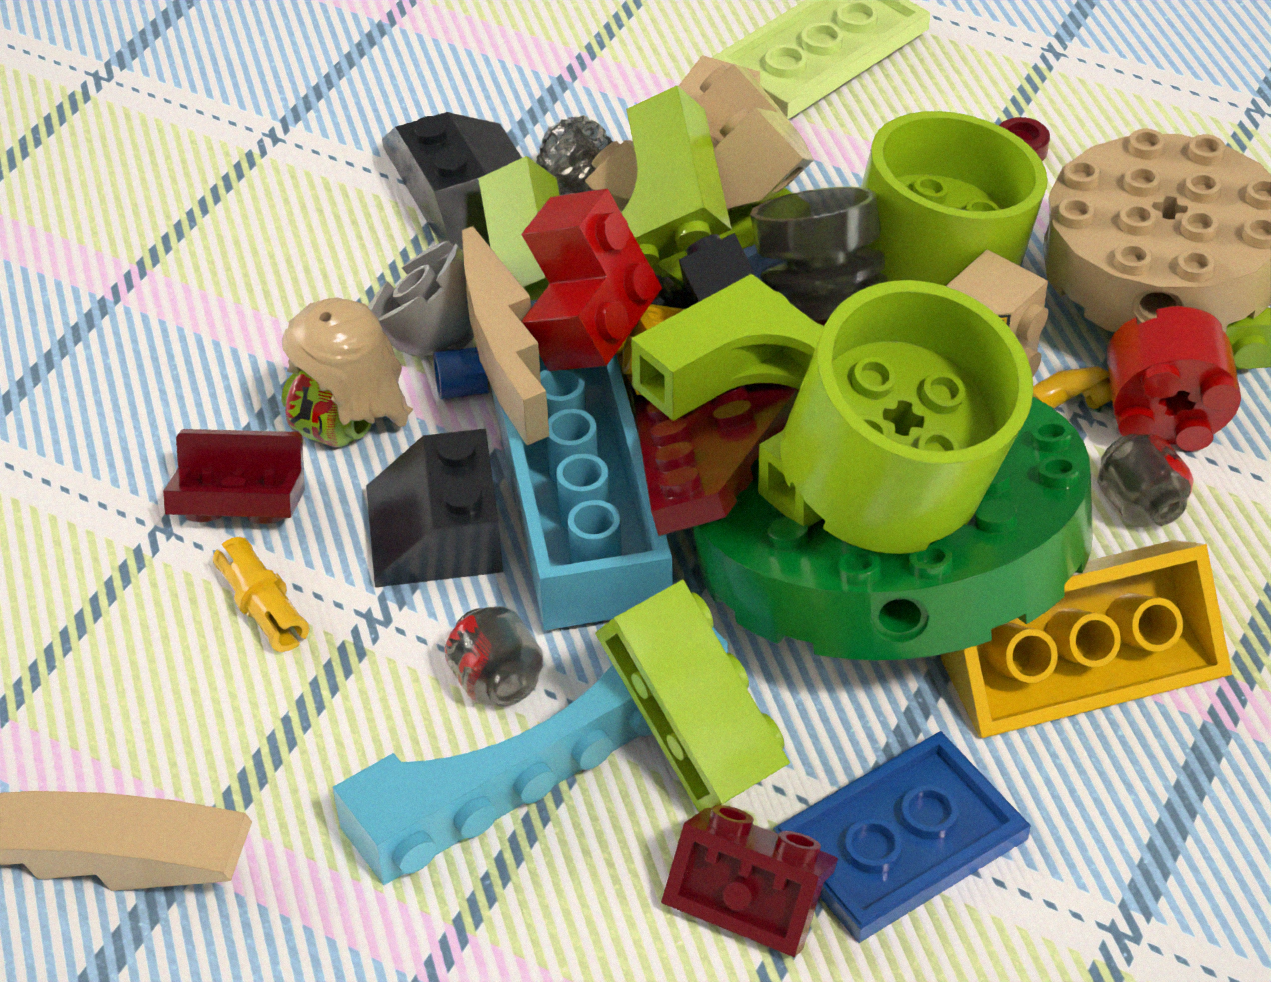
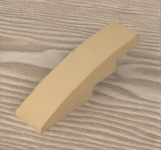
(503, 342)
(120, 838)

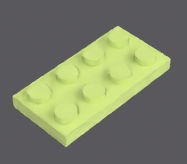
(824, 46)

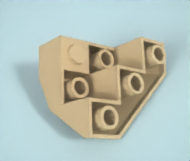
(751, 139)

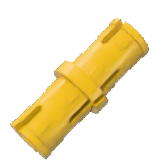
(261, 594)

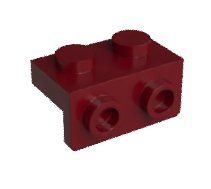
(236, 475)

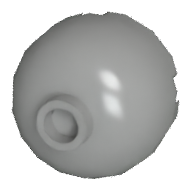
(429, 305)

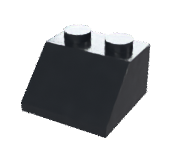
(435, 512)

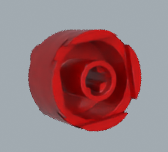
(1173, 377)

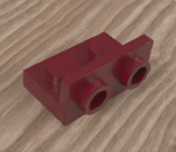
(748, 877)

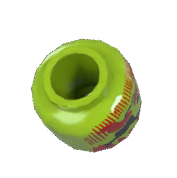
(315, 414)

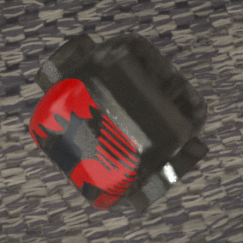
(1145, 480)
(494, 656)

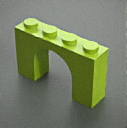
(673, 200)
(725, 343)

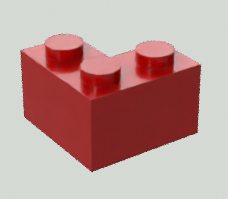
(594, 278)

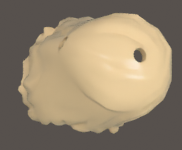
(350, 357)

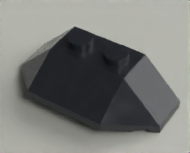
(441, 168)

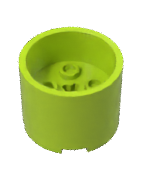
(950, 193)
(905, 414)

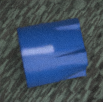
(459, 373)

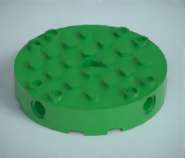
(843, 598)

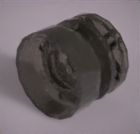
(819, 246)

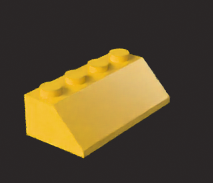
(1116, 636)

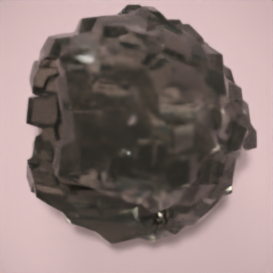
(570, 150)

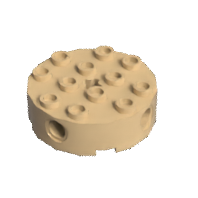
(1160, 228)

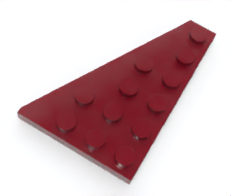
(707, 455)

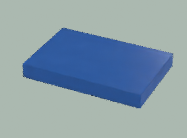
(907, 833)

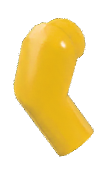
(1066, 384)

